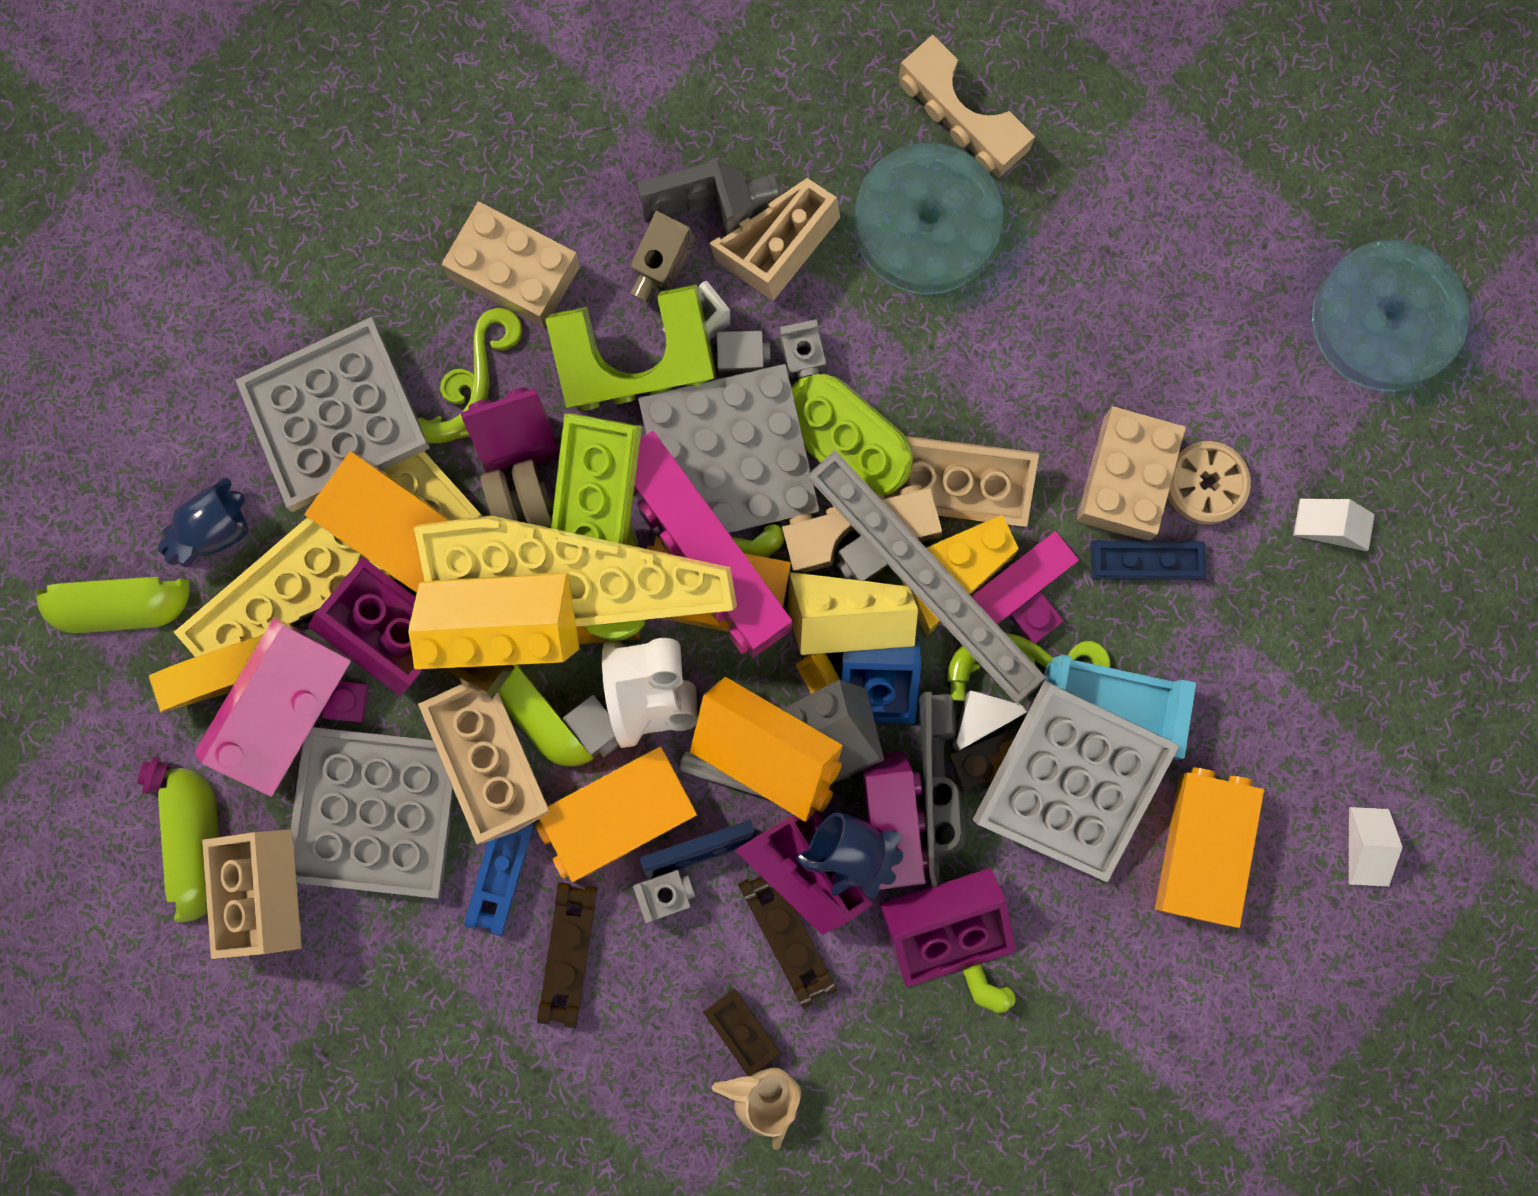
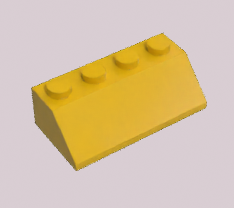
(493, 621)

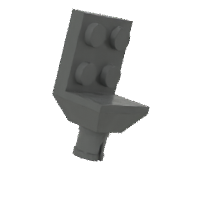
(707, 184)

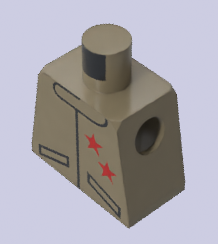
(663, 241)

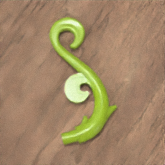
(478, 383)
(963, 662)

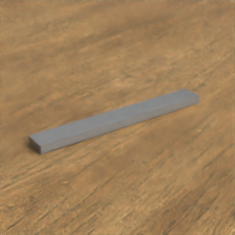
(926, 577)

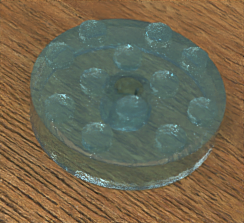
(919, 254)
(1422, 296)

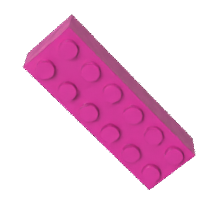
(694, 532)

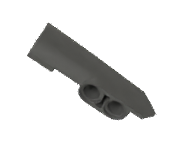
(937, 726)

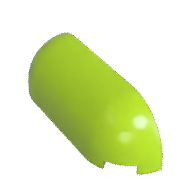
(112, 604)
(541, 722)
(186, 819)

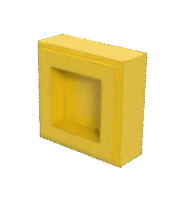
(817, 671)

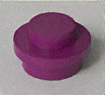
(152, 775)

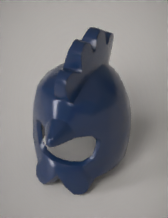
(204, 525)
(855, 852)

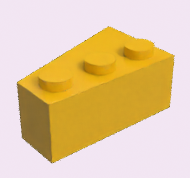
(971, 560)

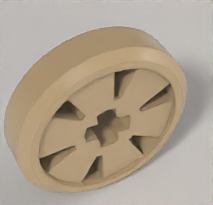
(1231, 484)

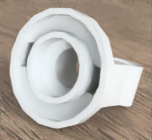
(646, 689)

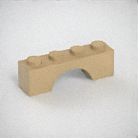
(994, 139)
(815, 540)

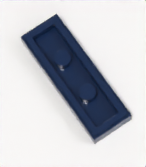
(1148, 560)
(697, 850)

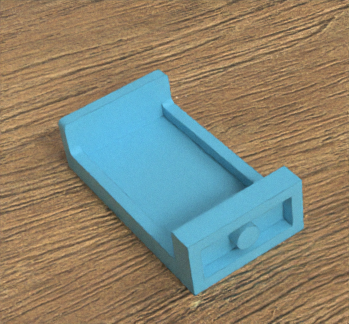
(1142, 699)

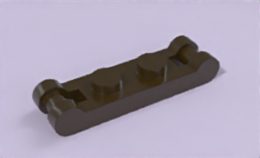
(788, 941)
(567, 955)

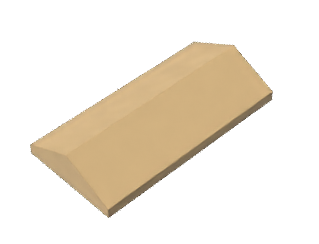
(974, 479)
(484, 762)

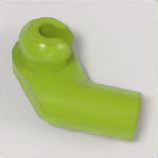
(764, 544)
(986, 995)

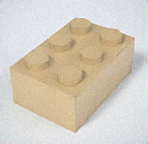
(511, 264)
(1131, 474)
(251, 894)

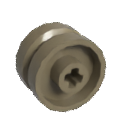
(526, 503)

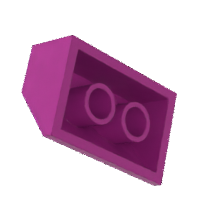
(370, 625)
(948, 927)

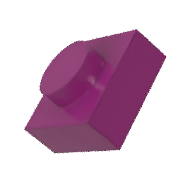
(1036, 618)
(347, 702)

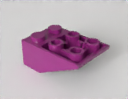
(511, 431)

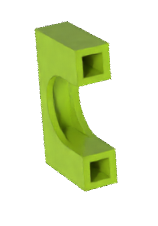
(590, 379)

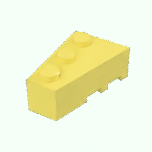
(849, 614)

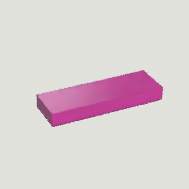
(1025, 578)

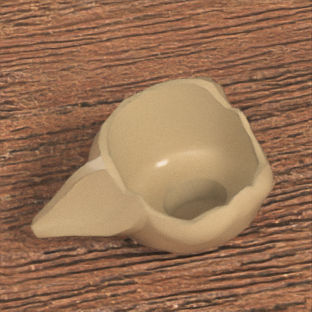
(764, 1102)

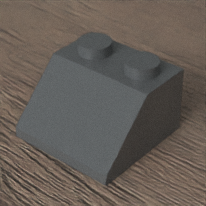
(847, 717)

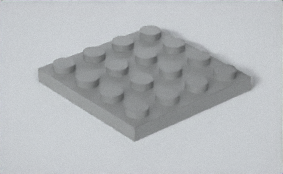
(328, 403)
(738, 446)
(1075, 782)
(371, 813)

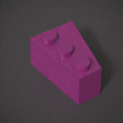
(891, 804)
(810, 893)

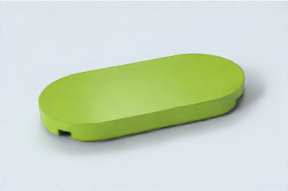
(842, 421)

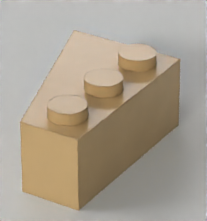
(779, 239)

